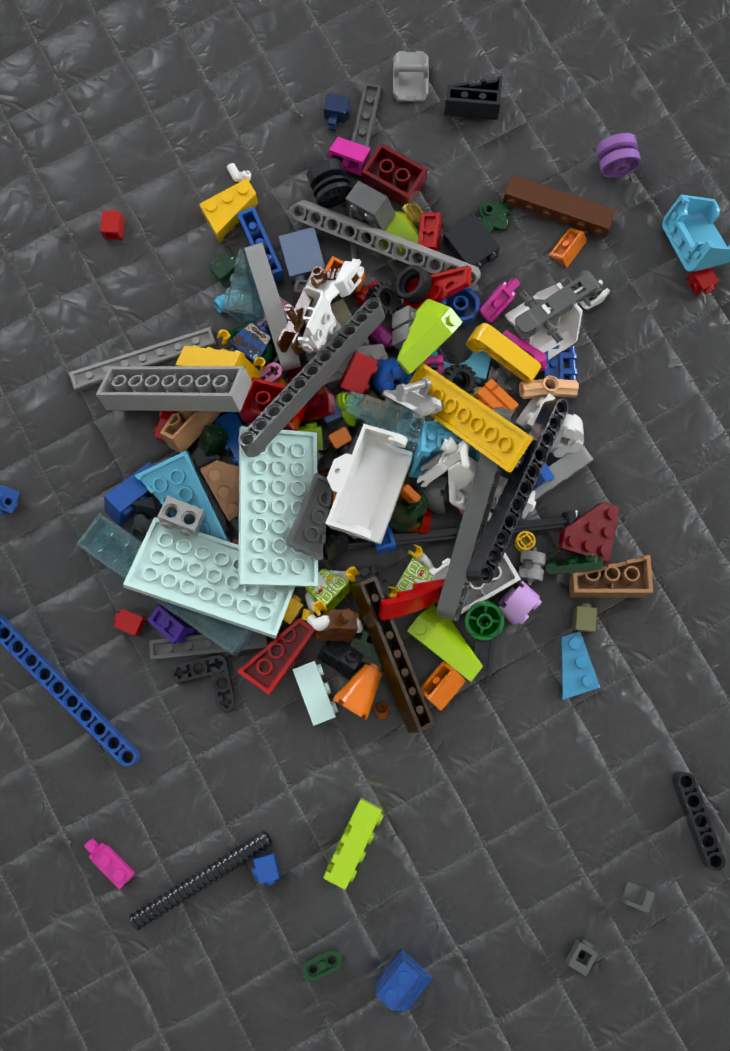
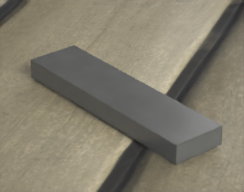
(366, 114)

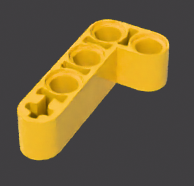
(504, 351)

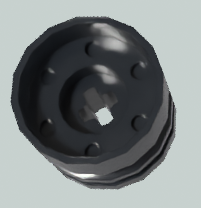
(329, 182)

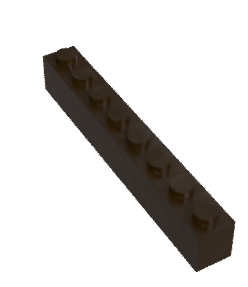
(392, 657)

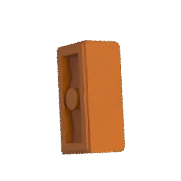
(568, 246)

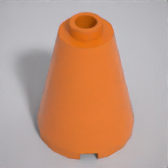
(360, 691)

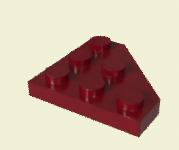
(319, 405)
(591, 532)

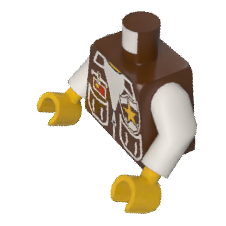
(334, 624)

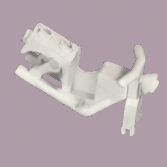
(461, 475)

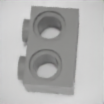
(184, 512)

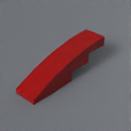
(413, 600)

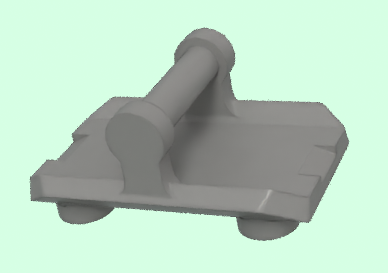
(410, 76)
(414, 399)

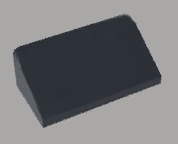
(146, 507)

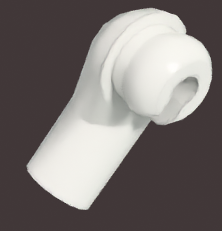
(236, 175)

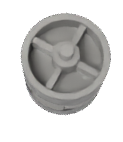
(532, 565)

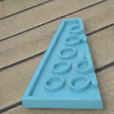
(180, 480)

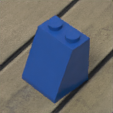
(402, 983)

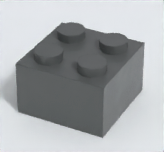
(370, 206)

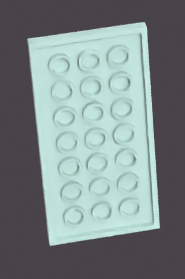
(269, 501)
(203, 577)

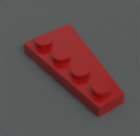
(443, 285)

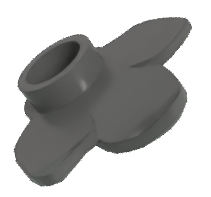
(140, 526)

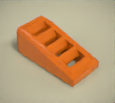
(339, 438)

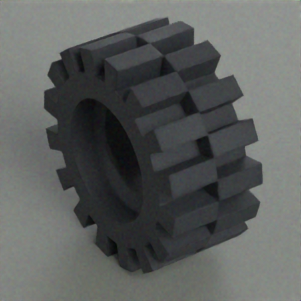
(390, 294)
(467, 374)

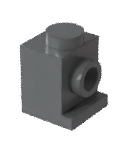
(584, 963)

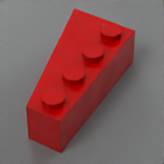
(277, 657)

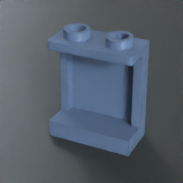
(301, 253)

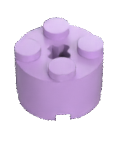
(518, 603)

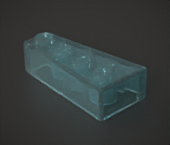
(385, 416)

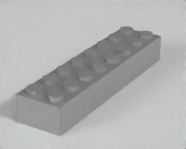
(175, 388)

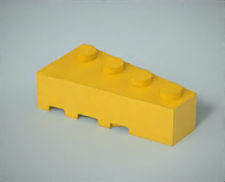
(211, 357)

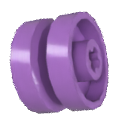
(618, 155)

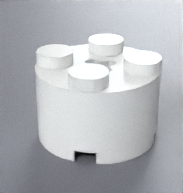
(570, 437)

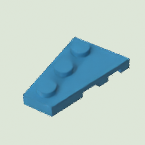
(577, 670)

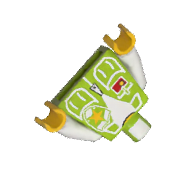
(416, 572)
(331, 589)

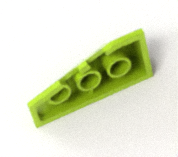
(446, 642)

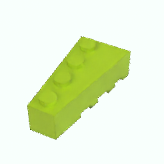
(352, 844)

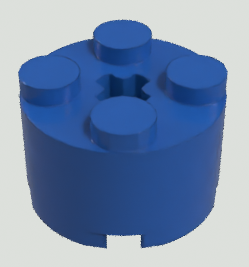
(469, 305)
(389, 375)

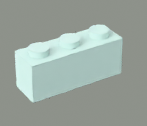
(315, 692)

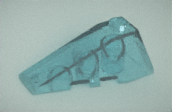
(242, 297)

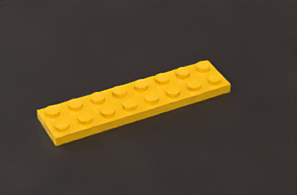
(475, 421)

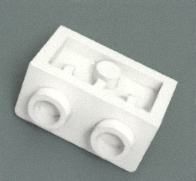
(531, 411)

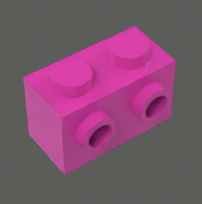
(351, 154)

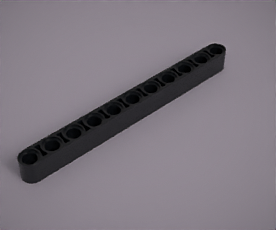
(516, 494)

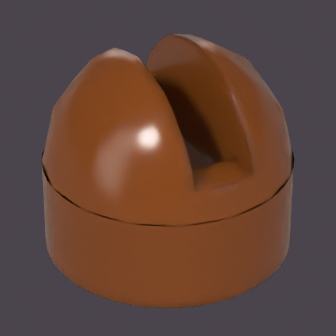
(382, 711)

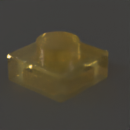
(413, 212)

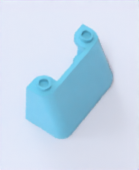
(693, 233)
(429, 446)

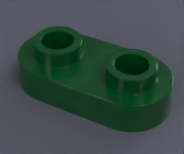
(323, 965)

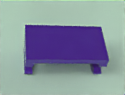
(170, 625)

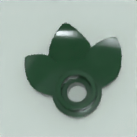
(496, 217)

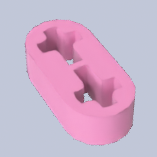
(267, 371)

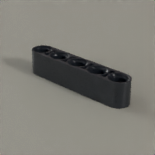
(705, 828)

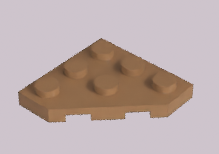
(224, 483)

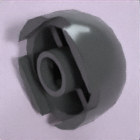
(438, 495)

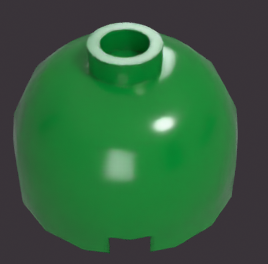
(484, 620)

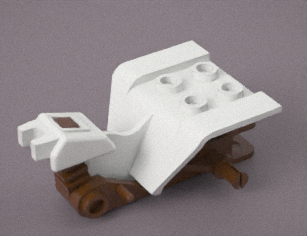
(312, 319)

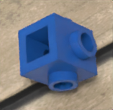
(8, 499)

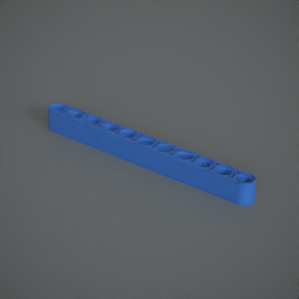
(69, 691)

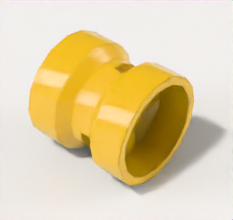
(524, 541)

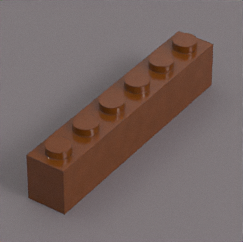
(559, 206)

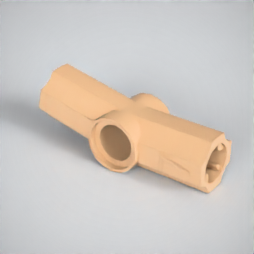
(558, 387)

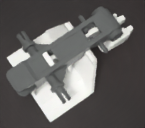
(553, 313)

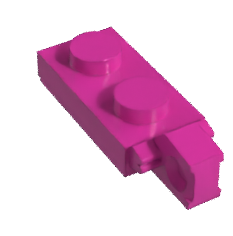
(498, 300)
(109, 863)

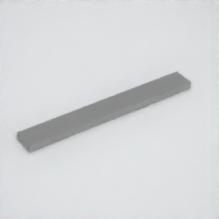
(147, 356)

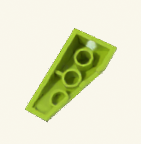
(430, 328)

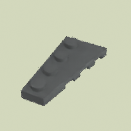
(310, 523)

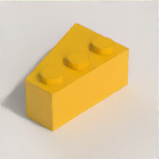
(222, 208)

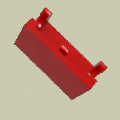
(430, 230)

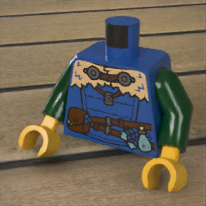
(252, 342)

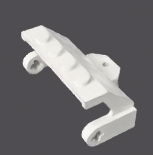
(368, 483)

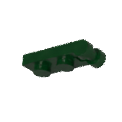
(572, 564)

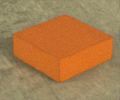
(409, 494)

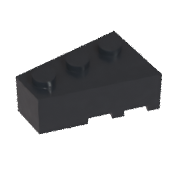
(475, 99)

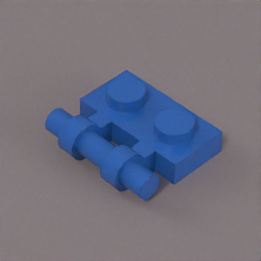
(555, 365)

